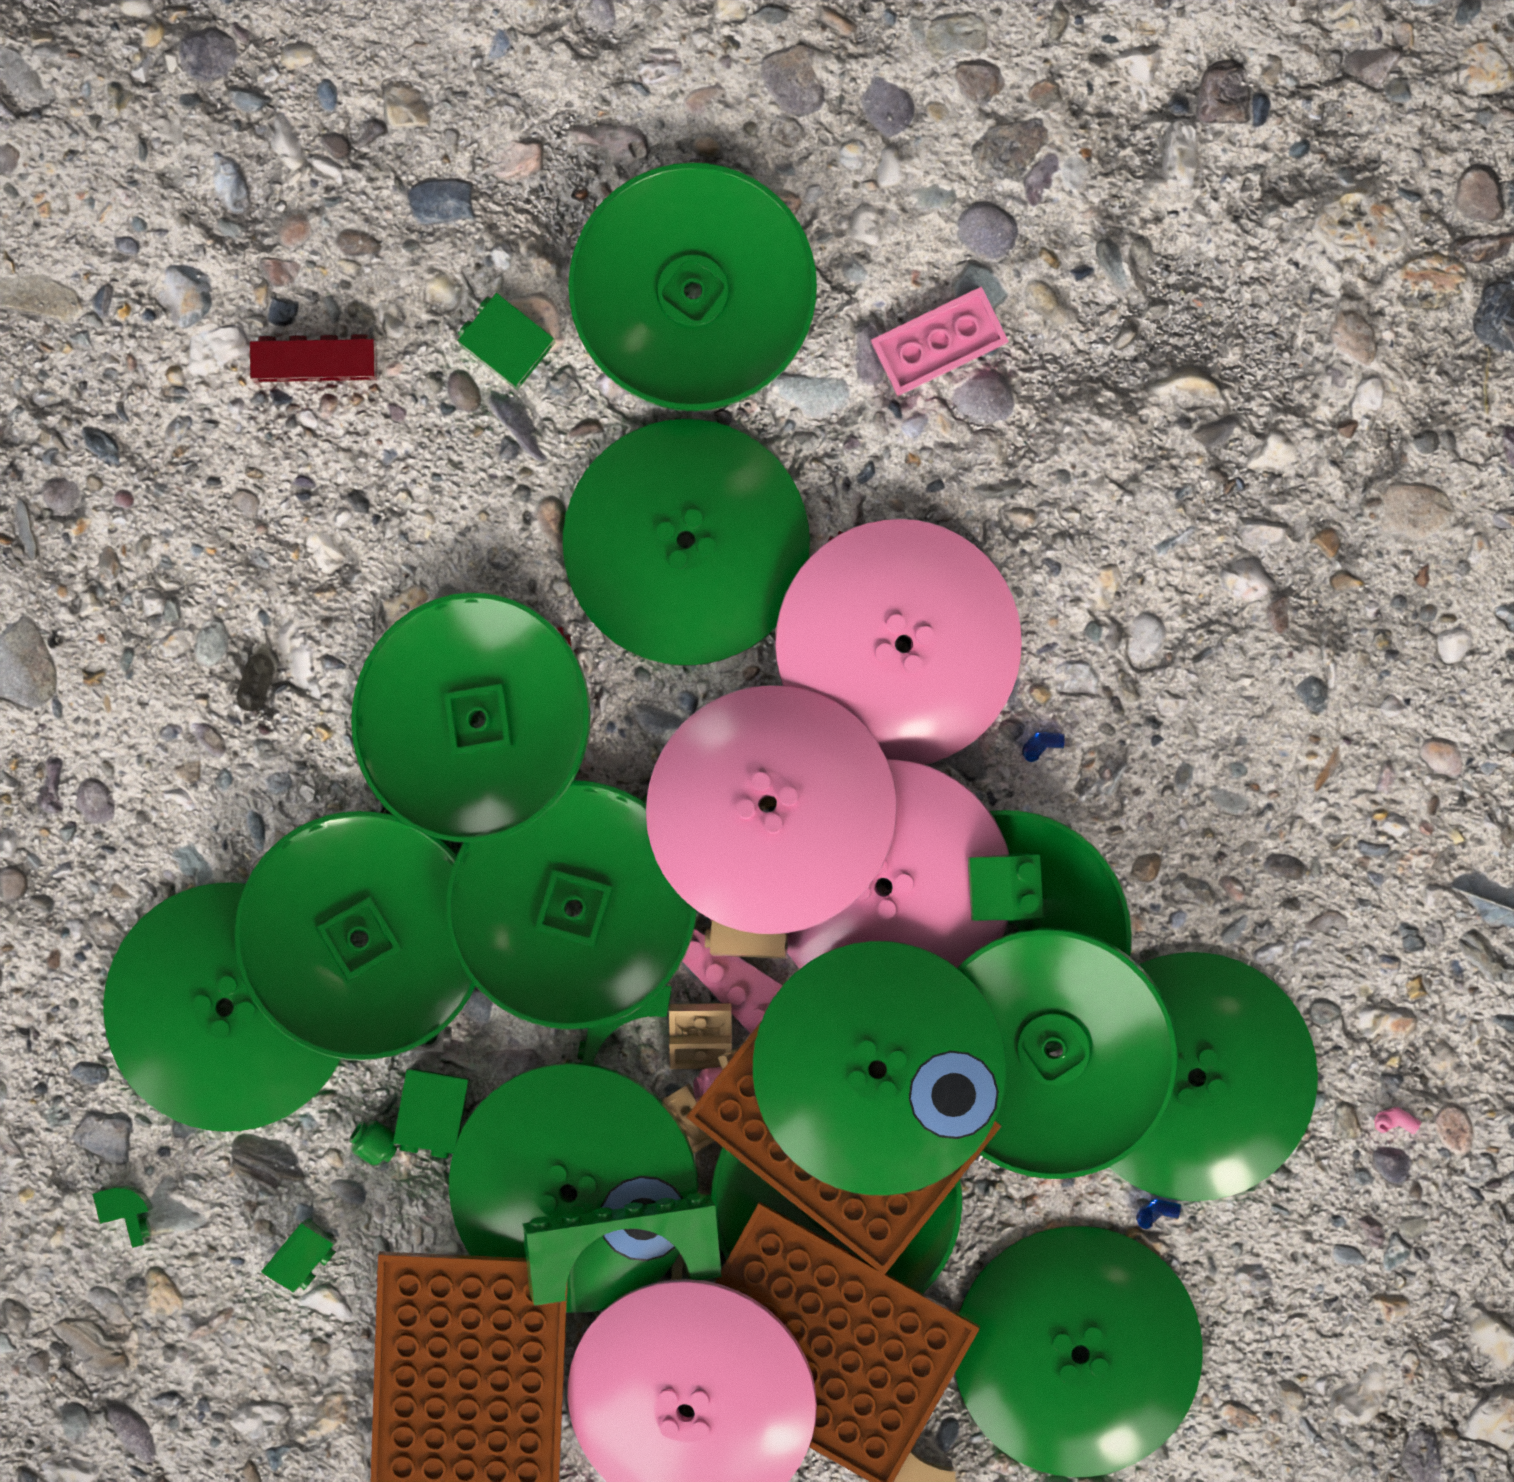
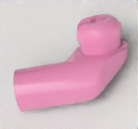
(1396, 1117)

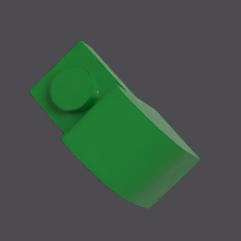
(128, 1204)

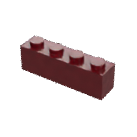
(313, 359)

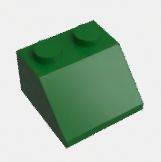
(1005, 887)
(299, 1256)

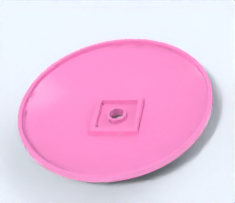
(915, 582)
(782, 865)
(928, 866)
(697, 1349)

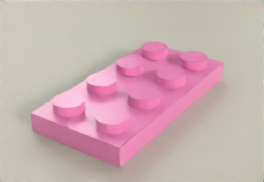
(939, 341)

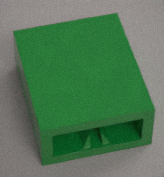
(505, 340)
(431, 1112)

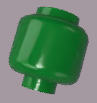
(373, 1142)

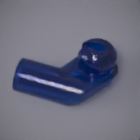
(1040, 742)
(1154, 1210)

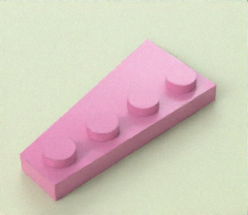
(732, 982)

